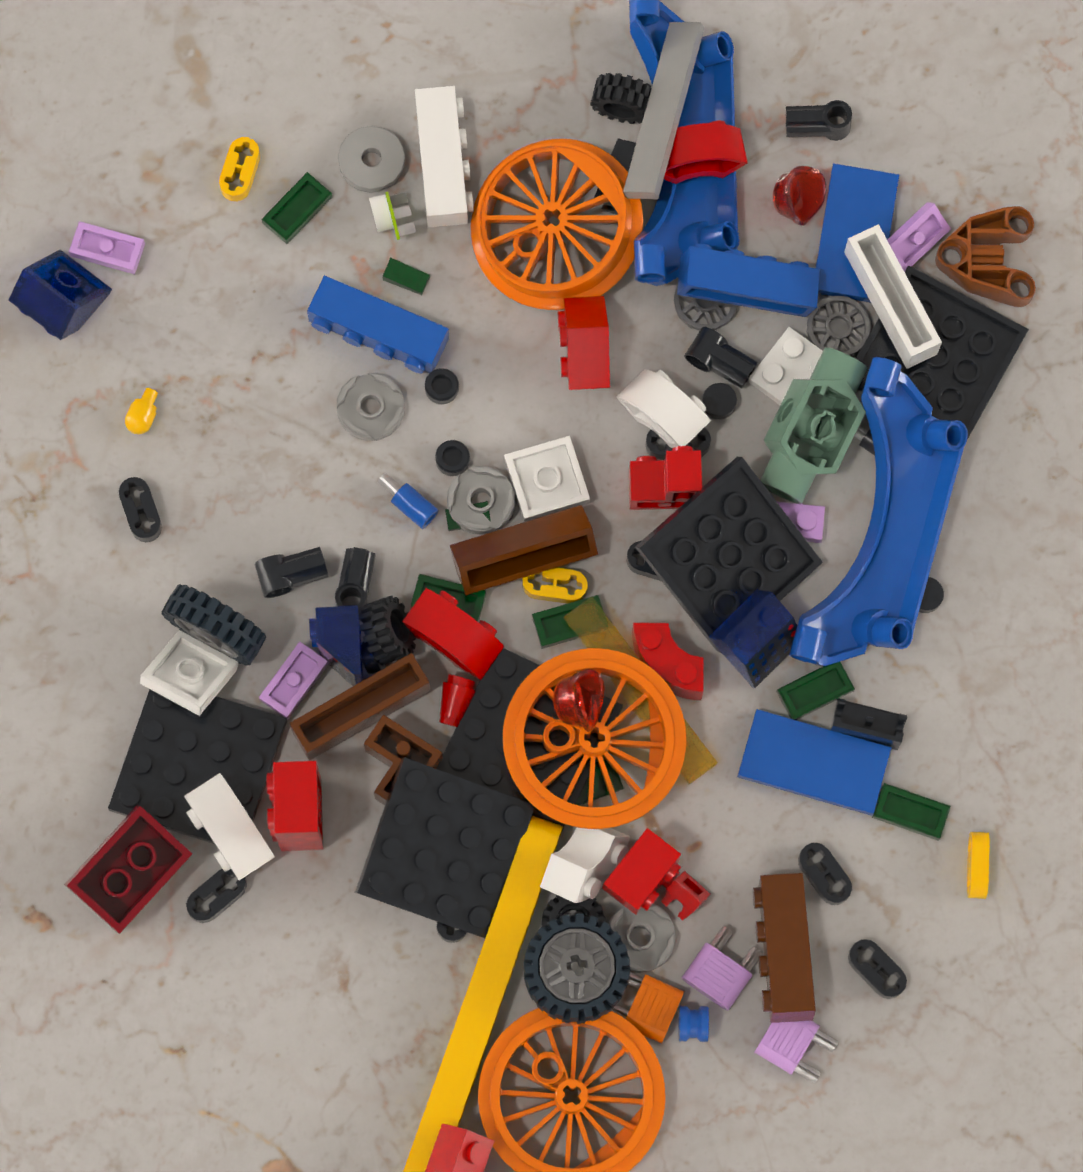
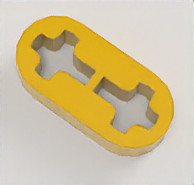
(247, 170)
(556, 593)
(978, 865)

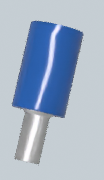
(409, 501)

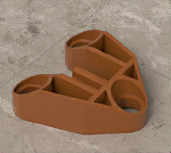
(980, 264)

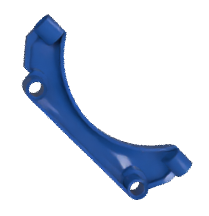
(699, 207)
(914, 484)

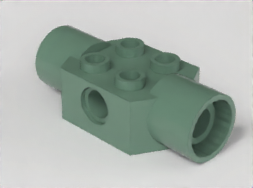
(814, 425)

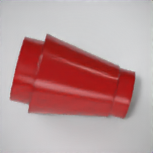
(455, 699)

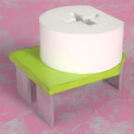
(385, 215)

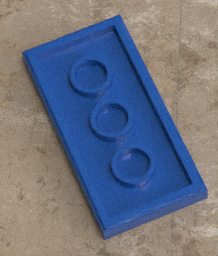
(854, 203)
(814, 762)

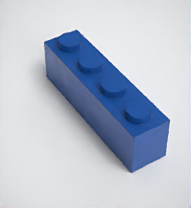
(748, 280)
(377, 325)

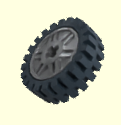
(214, 624)
(592, 947)

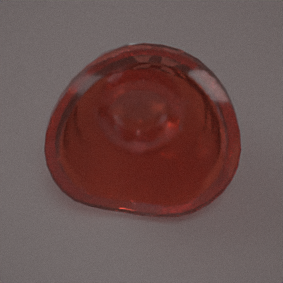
(799, 194)
(579, 698)

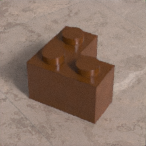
(389, 744)

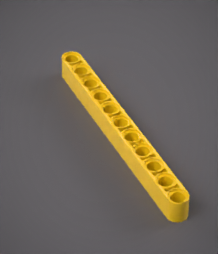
(486, 988)

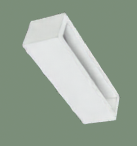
(442, 156)
(892, 296)

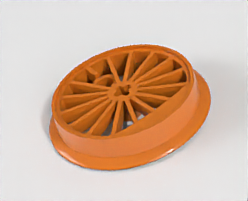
(603, 172)
(665, 747)
(621, 1151)

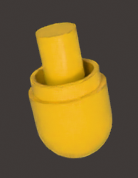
(141, 413)

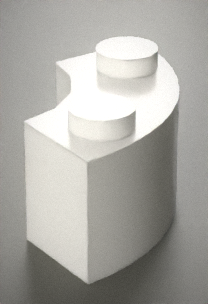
(664, 408)
(228, 826)
(585, 863)

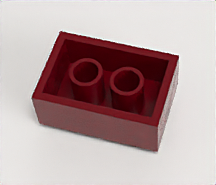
(128, 869)

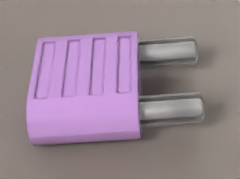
(719, 975)
(787, 1042)

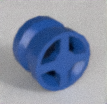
(693, 1024)

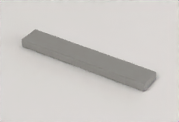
(663, 110)

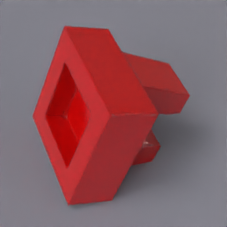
(686, 891)

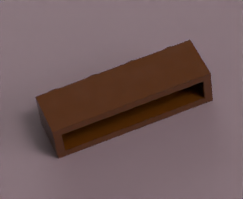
(523, 549)
(360, 706)
(786, 948)

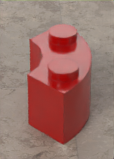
(705, 151)
(453, 632)
(679, 669)

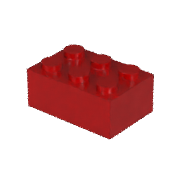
(297, 805)

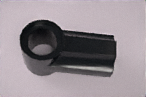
(813, 120)
(712, 353)
(281, 574)
(355, 576)

